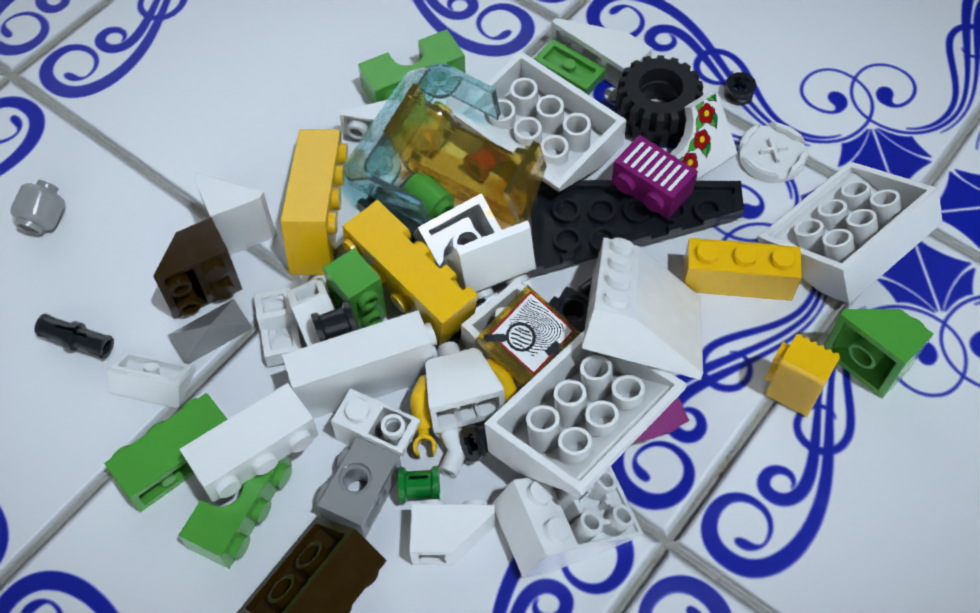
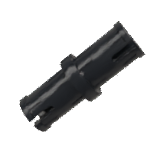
(74, 336)

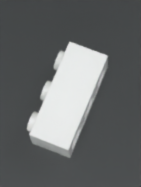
(250, 443)

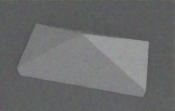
(210, 331)

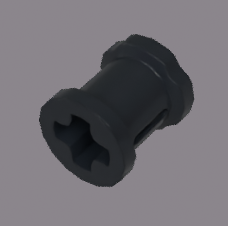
(335, 322)
(474, 447)

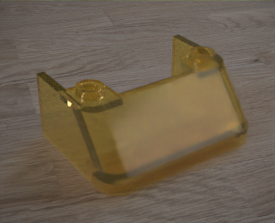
(464, 162)

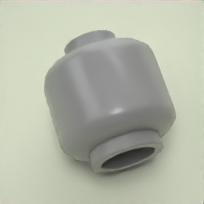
(37, 207)

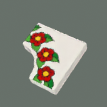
(706, 135)

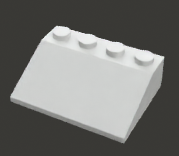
(544, 108)
(856, 228)
(642, 312)
(578, 416)

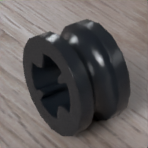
(739, 80)

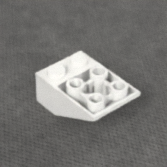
(559, 528)

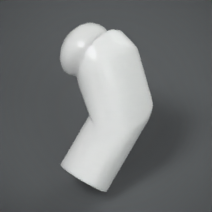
(454, 456)

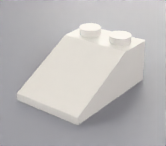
(458, 227)

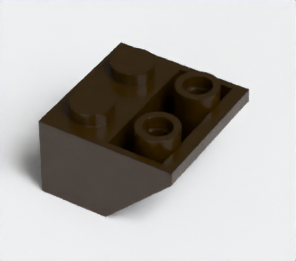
(196, 270)

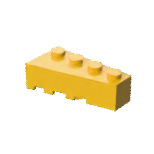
(313, 200)
(410, 271)

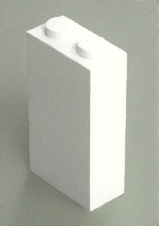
(366, 360)

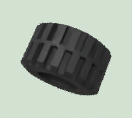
(659, 80)

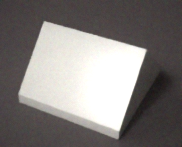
(236, 211)

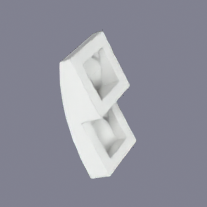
(277, 325)

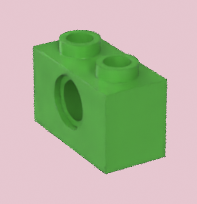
(357, 282)

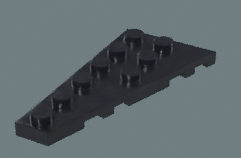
(573, 222)

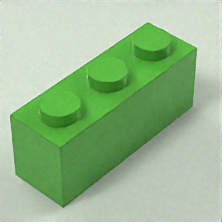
(154, 462)

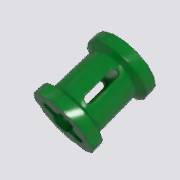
(418, 484)

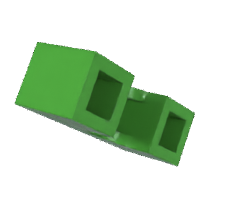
(382, 74)
(224, 531)

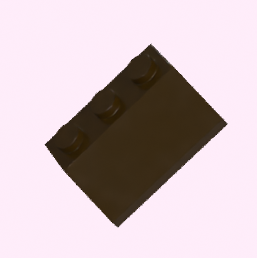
(319, 572)

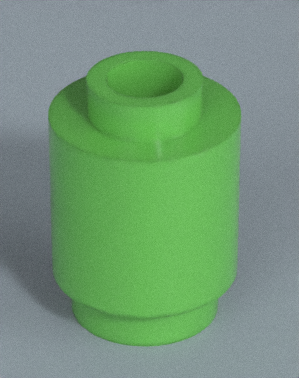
(433, 195)

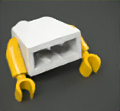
(458, 391)

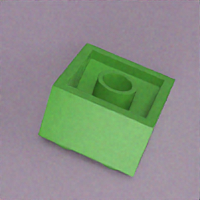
(877, 345)

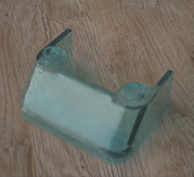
(374, 163)

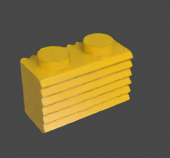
(800, 373)

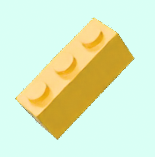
(742, 269)

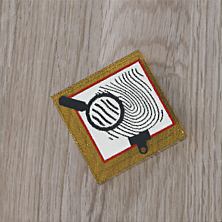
(526, 335)

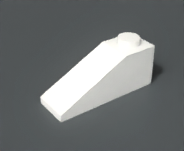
(602, 45)

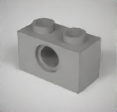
(359, 508)

